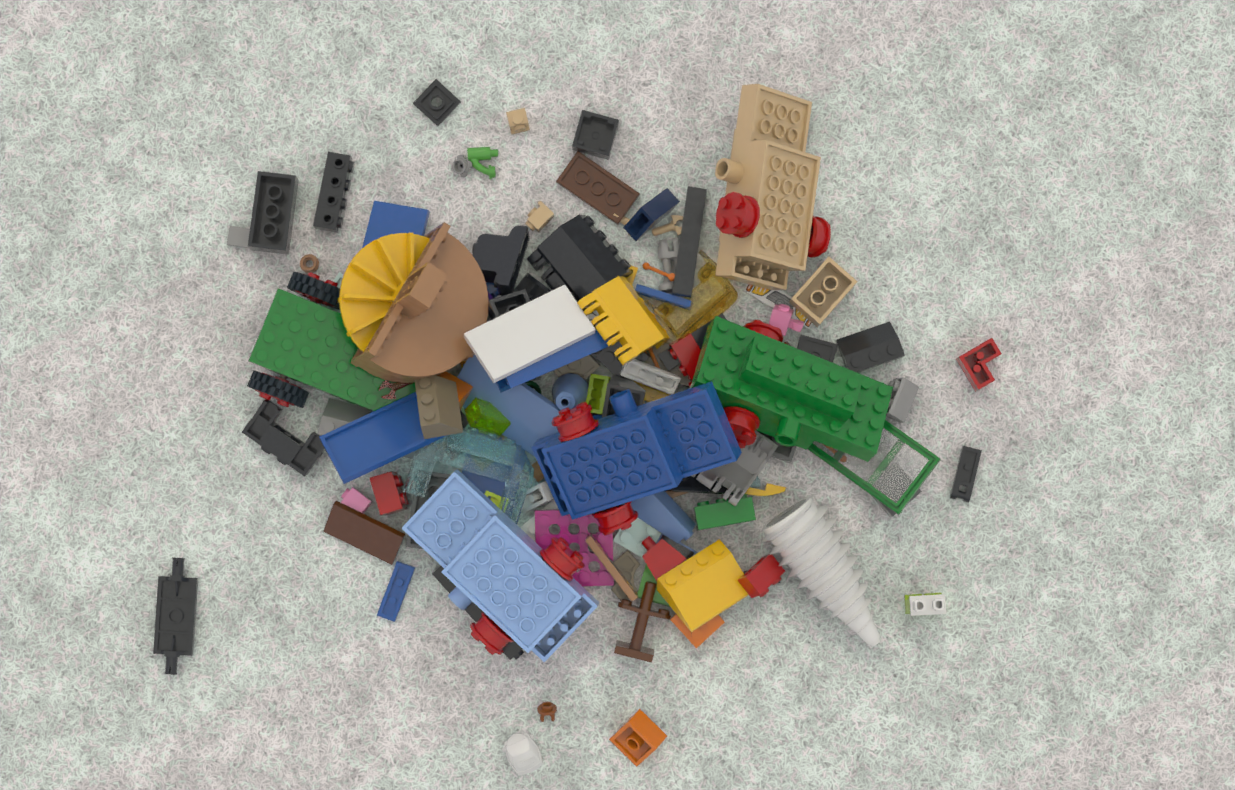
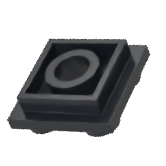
(440, 113)

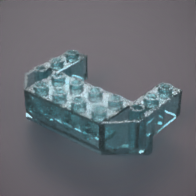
(479, 455)

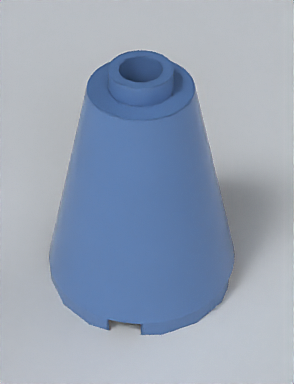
(569, 391)

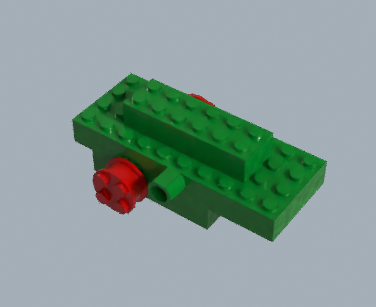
(789, 391)

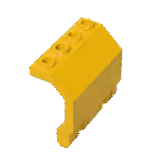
(626, 316)

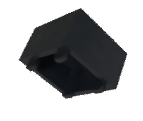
(595, 134)

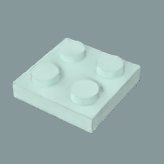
(633, 536)

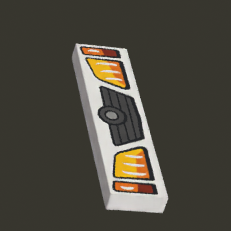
(773, 298)

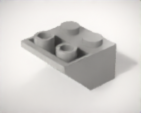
(901, 399)

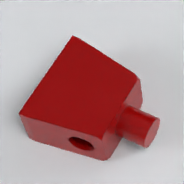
(661, 557)

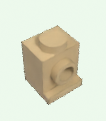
(518, 121)
(539, 217)

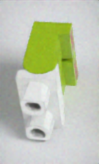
(925, 604)

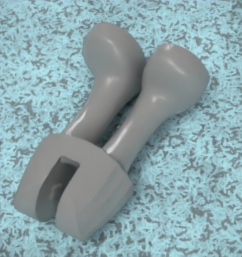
(666, 257)

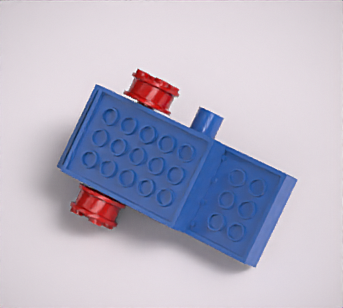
(632, 453)

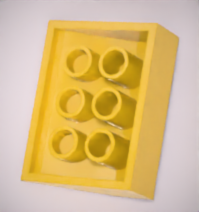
(703, 585)

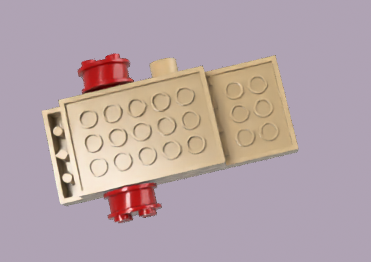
(769, 192)

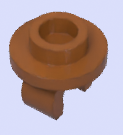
(545, 709)

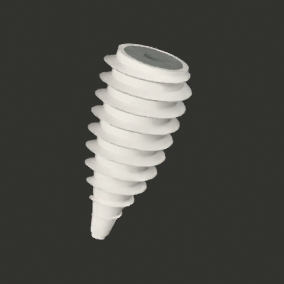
(822, 565)

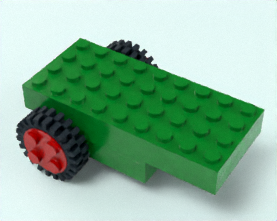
(312, 348)

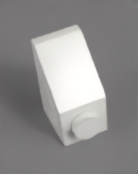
(537, 497)

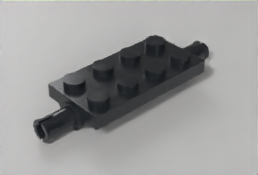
(175, 616)

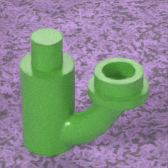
(482, 153)

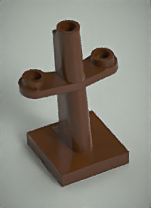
(634, 648)

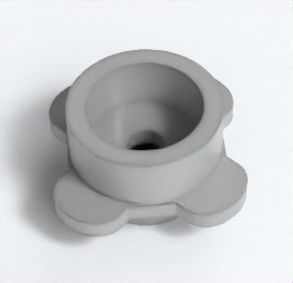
(457, 166)

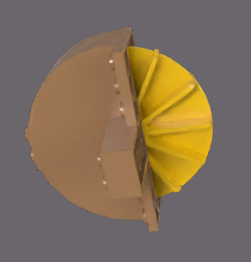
(411, 303)

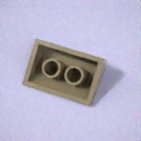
(438, 407)

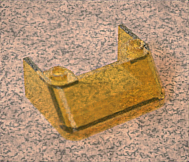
(709, 300)

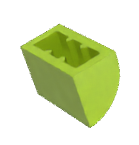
(597, 393)

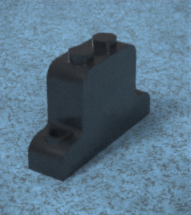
(502, 257)

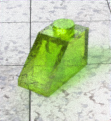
(486, 417)

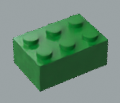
(723, 513)

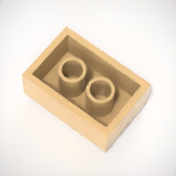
(823, 291)

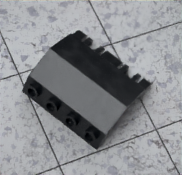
(578, 258)

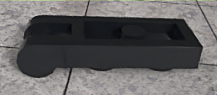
(965, 473)

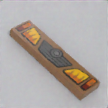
(611, 567)

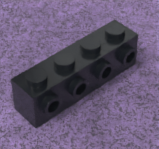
(332, 192)

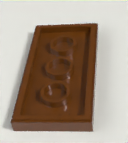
(597, 187)
(364, 532)

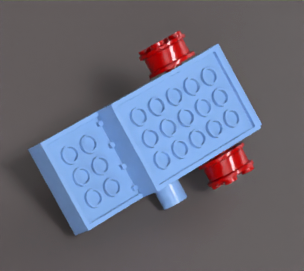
(492, 562)

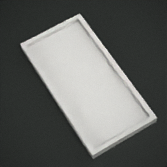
(529, 333)

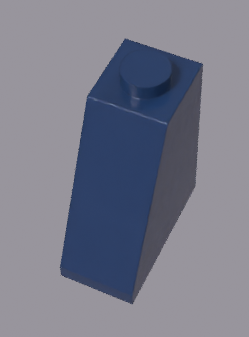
(651, 214)

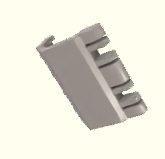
(740, 474)

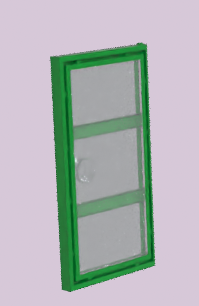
(891, 474)

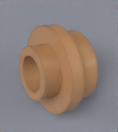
(309, 257)

